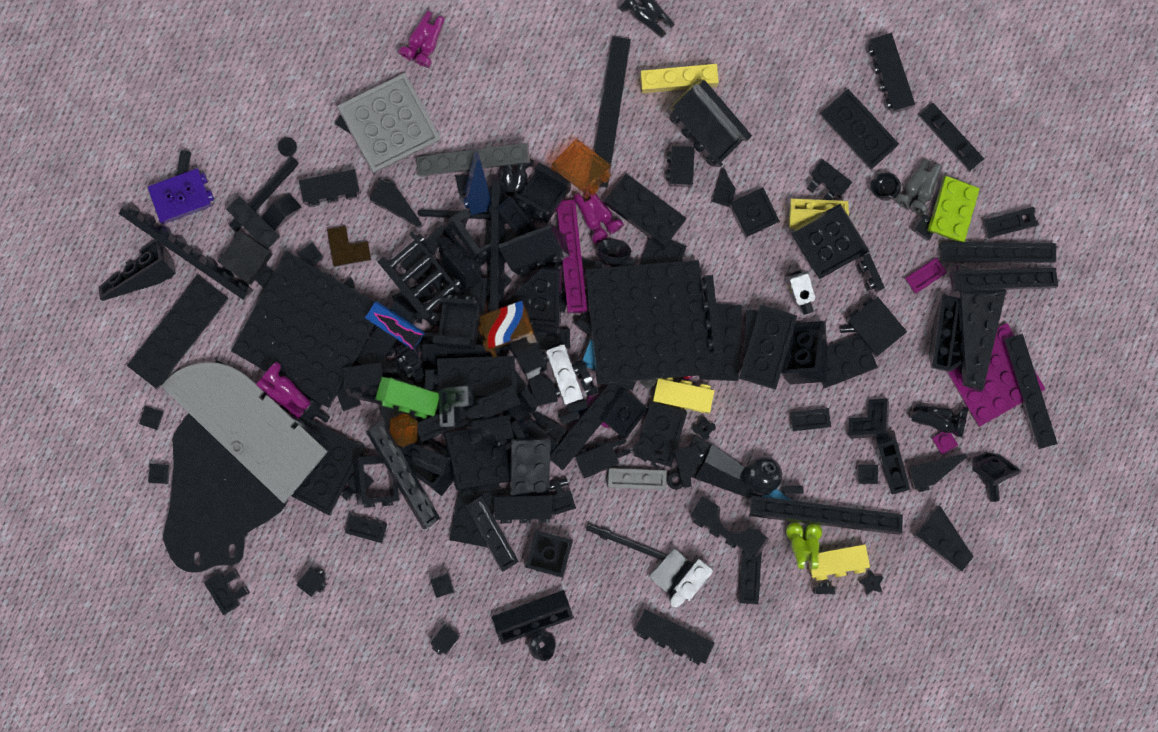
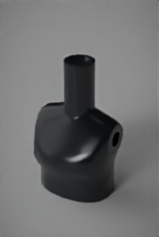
(314, 410)

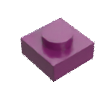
(944, 442)

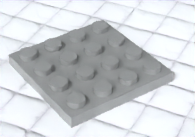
(388, 123)

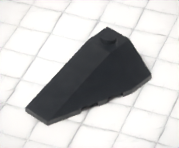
(147, 270)

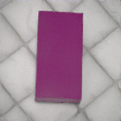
(925, 275)

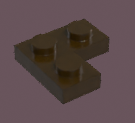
(346, 253)

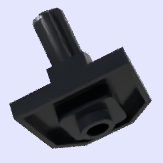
(993, 470)

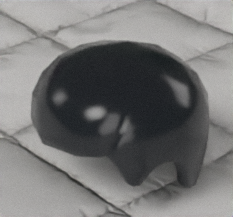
(885, 186)
(546, 652)

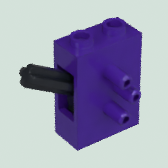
(181, 194)

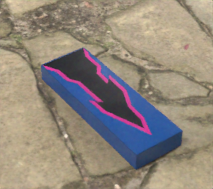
(394, 325)

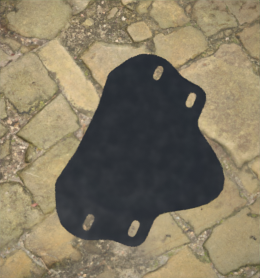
(213, 524)

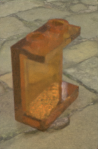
(582, 168)

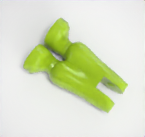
(805, 549)

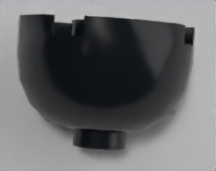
(762, 475)

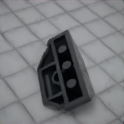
(945, 345)

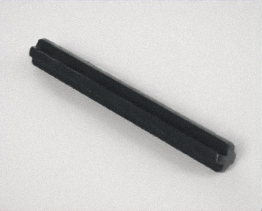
(268, 189)

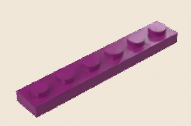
(573, 264)

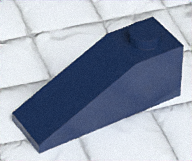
(476, 188)

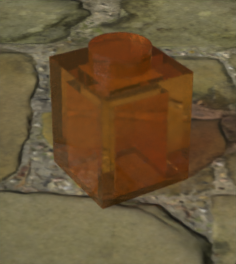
(403, 429)

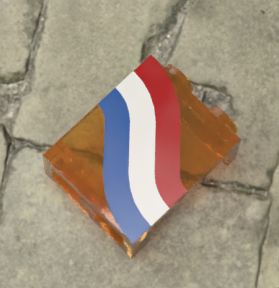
(506, 327)

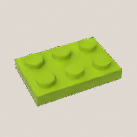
(953, 209)

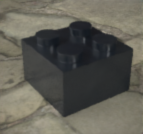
(549, 554)

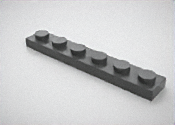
(462, 160)

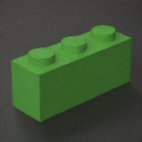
(407, 397)

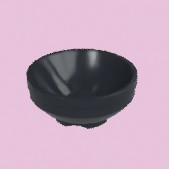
(613, 251)

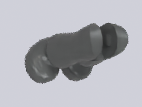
(920, 184)

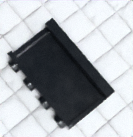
(707, 122)

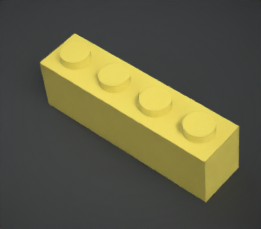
(677, 78)

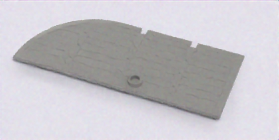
(246, 424)

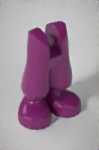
(425, 37)
(594, 212)
(283, 391)

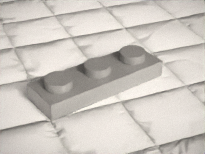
(637, 479)

